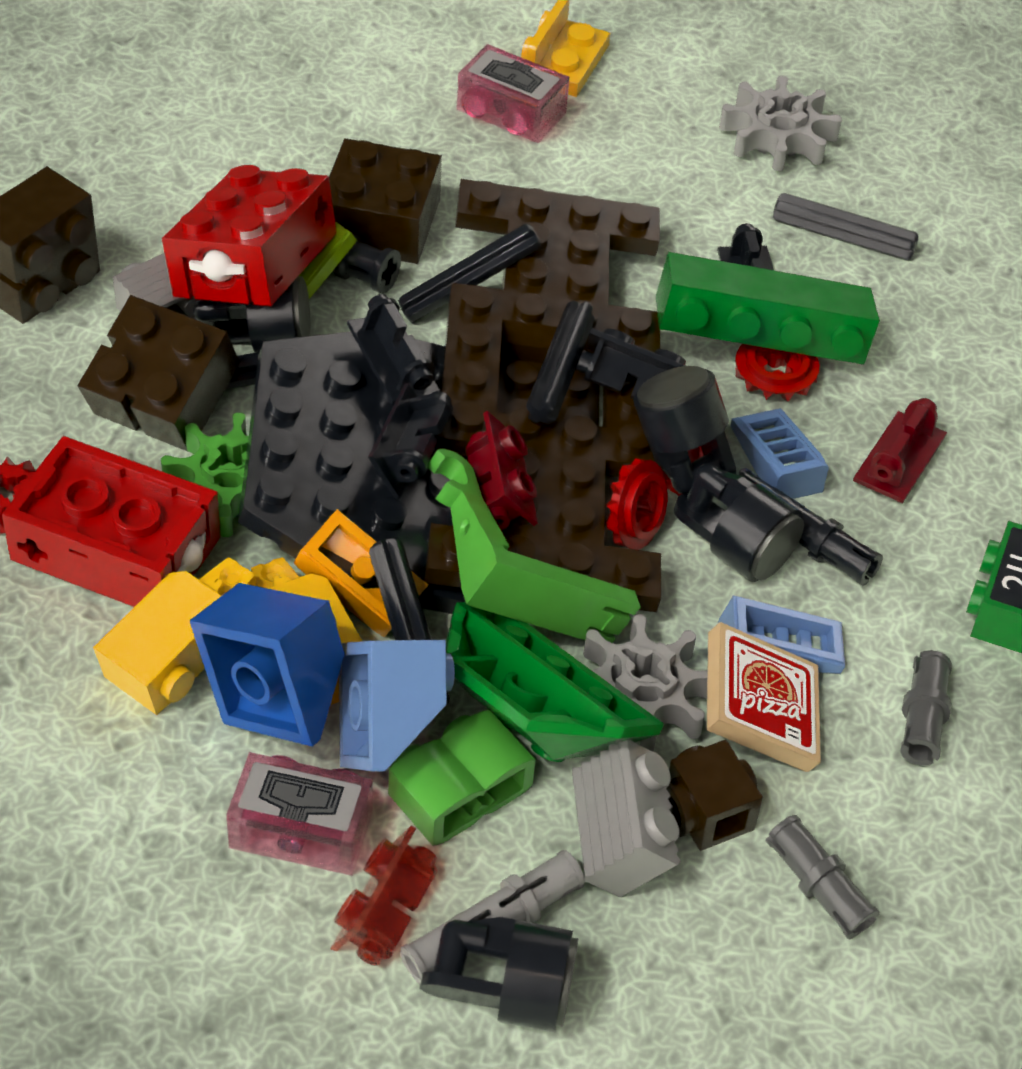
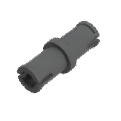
(926, 708)
(822, 876)

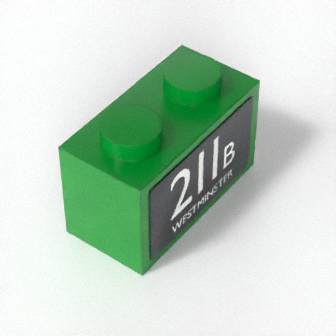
(1000, 599)

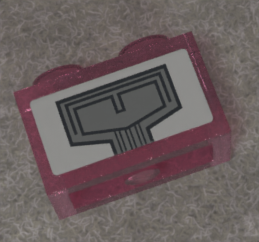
(512, 93)
(300, 813)

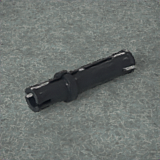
(828, 540)

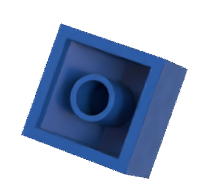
(271, 660)

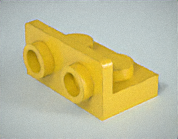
(566, 46)

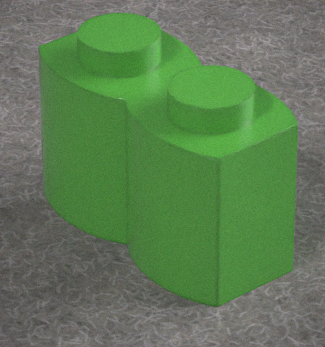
(460, 776)

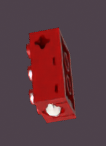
(250, 236)
(110, 522)

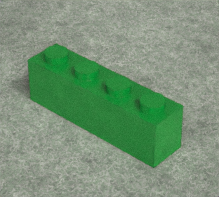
(766, 308)

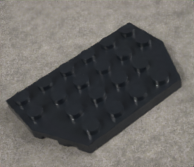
(310, 450)

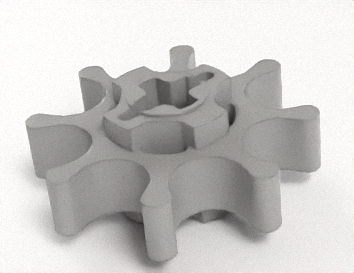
(780, 123)
(652, 675)

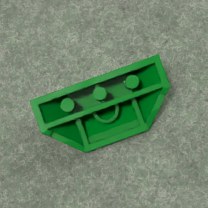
(541, 687)

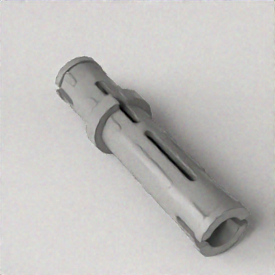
(517, 899)

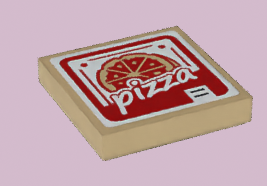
(763, 697)

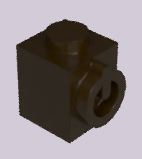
(713, 794)

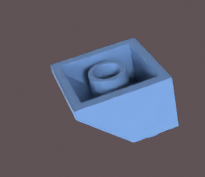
(389, 697)

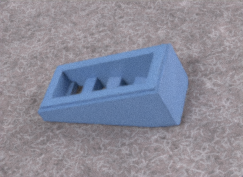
(795, 480)
(760, 618)

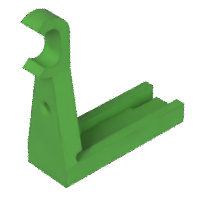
(519, 584)

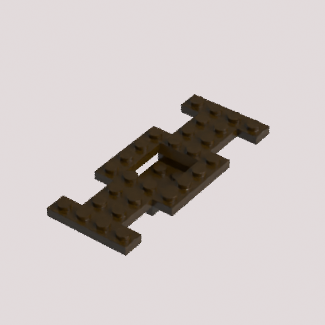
(496, 353)

